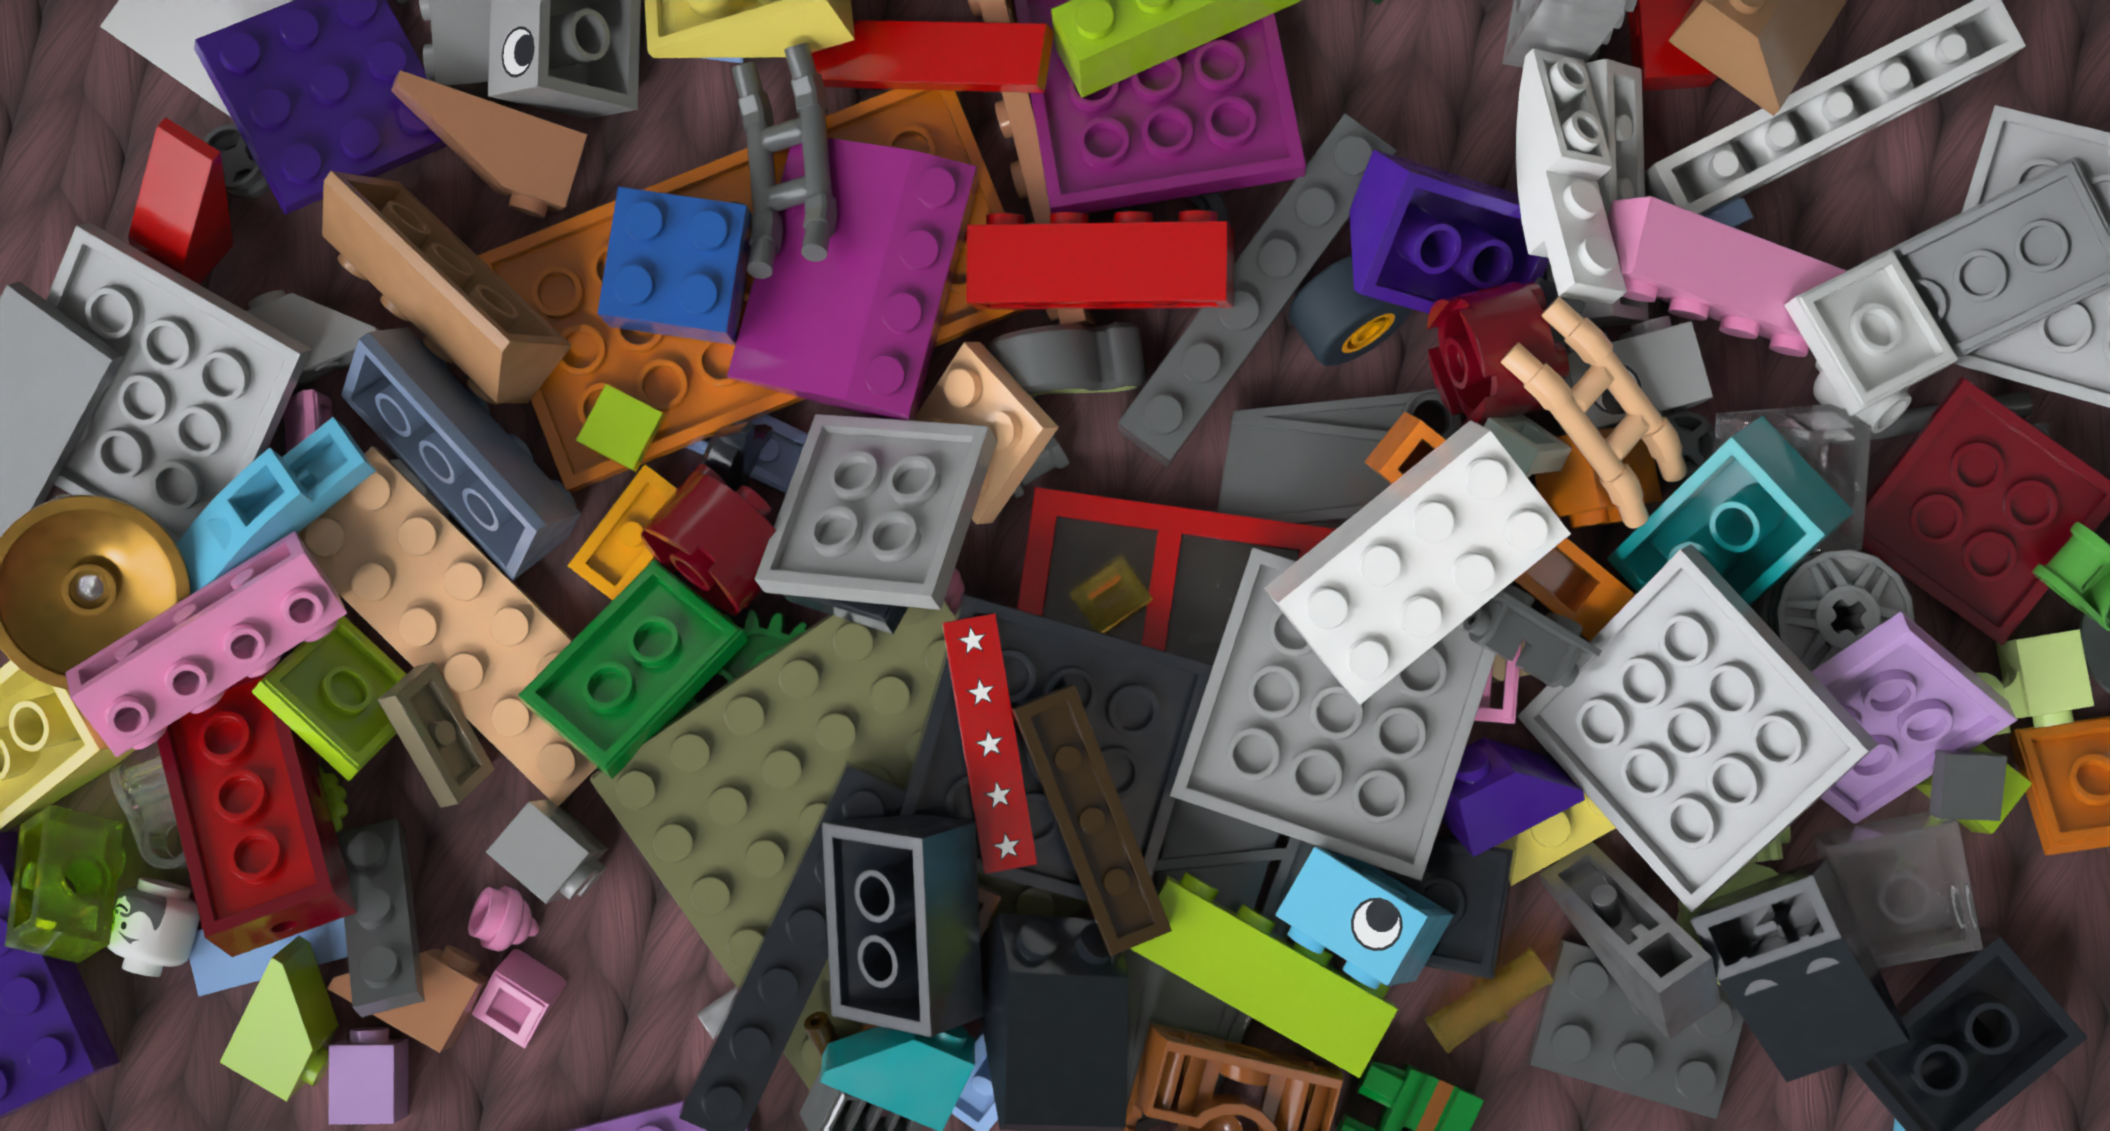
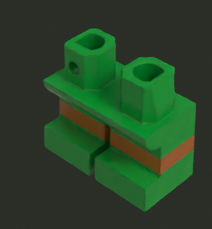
(1413, 1100)

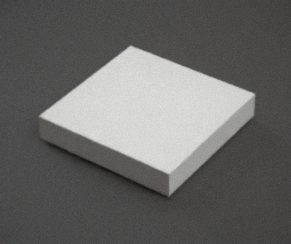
(1871, 332)

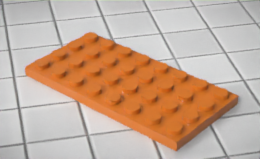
(687, 378)

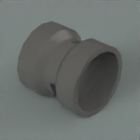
(236, 160)

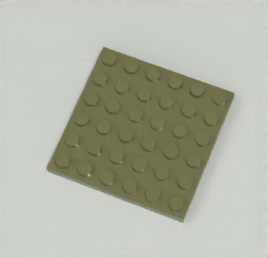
(745, 774)

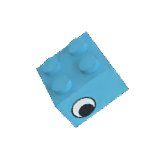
(1362, 917)

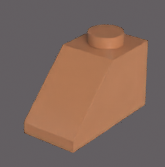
(450, 994)

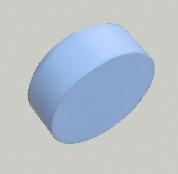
(1731, 213)

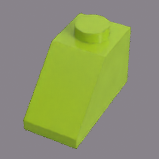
(285, 1025)

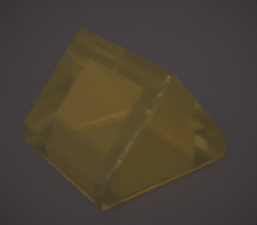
(1110, 594)

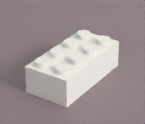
(1417, 560)

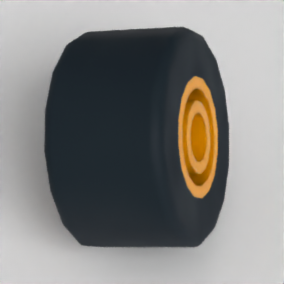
(1338, 320)

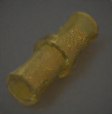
(1489, 1000)

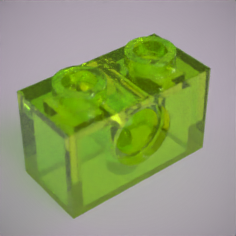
(43, 909)

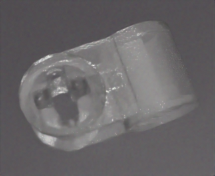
(149, 809)

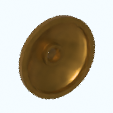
(45, 553)

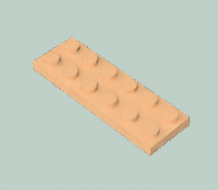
(452, 607)

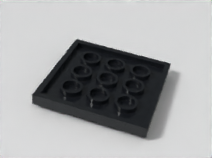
(1136, 703)

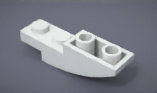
(1558, 168)

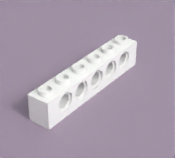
(1837, 108)

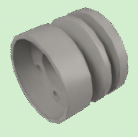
(1804, 601)

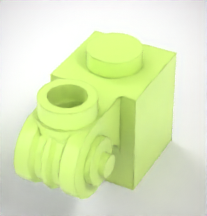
(2043, 677)

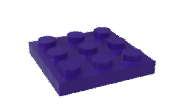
(317, 94)

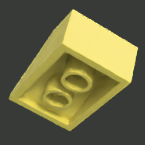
(744, 27)
(43, 746)

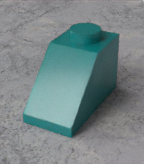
(902, 1071)

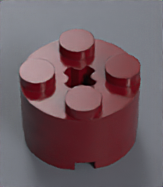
(1475, 337)
(712, 538)

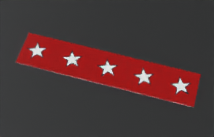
(989, 743)

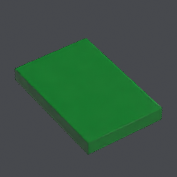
(633, 668)

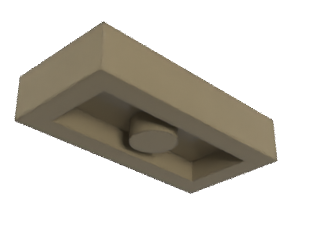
(436, 734)

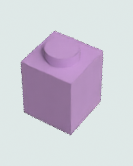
(368, 1078)

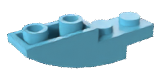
(272, 501)

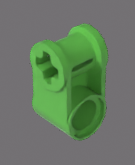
(2081, 574)

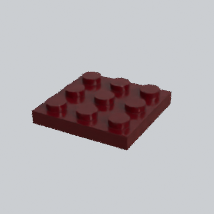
(1980, 508)

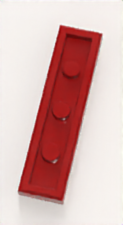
(940, 56)

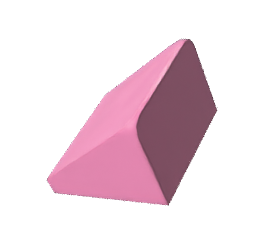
(304, 415)
(519, 997)

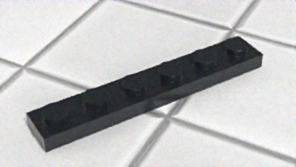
(780, 971)

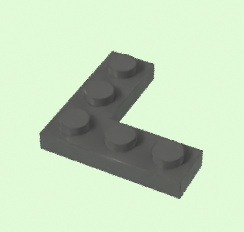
(384, 930)

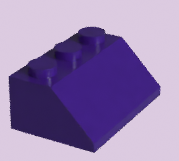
(1434, 235)

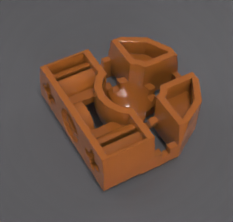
(1181, 1074)

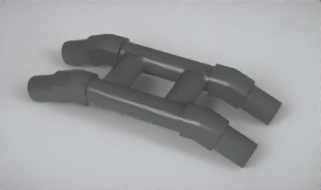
(765, 139)

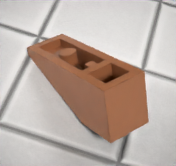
(504, 147)

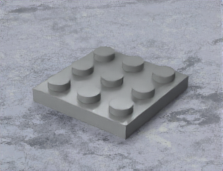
(877, 511)

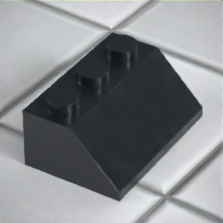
(903, 922)

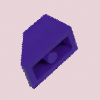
(1504, 793)

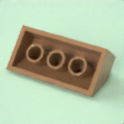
(1756, 43)
(440, 287)

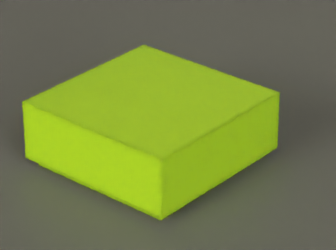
(620, 427)

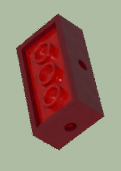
(253, 823)

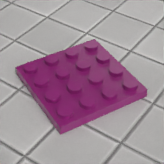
(1172, 131)

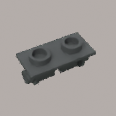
(1549, 640)

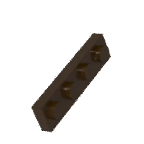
(1091, 819)

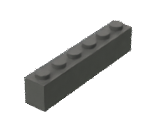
(1264, 284)

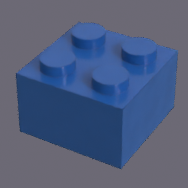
(676, 266)

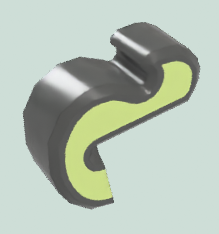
(1073, 358)

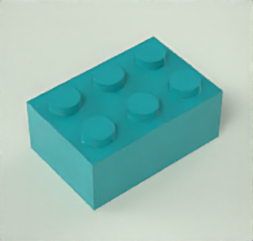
(1745, 510)

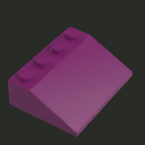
(870, 312)

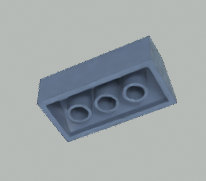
(458, 450)

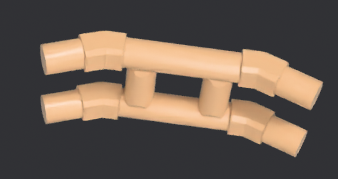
(1571, 405)

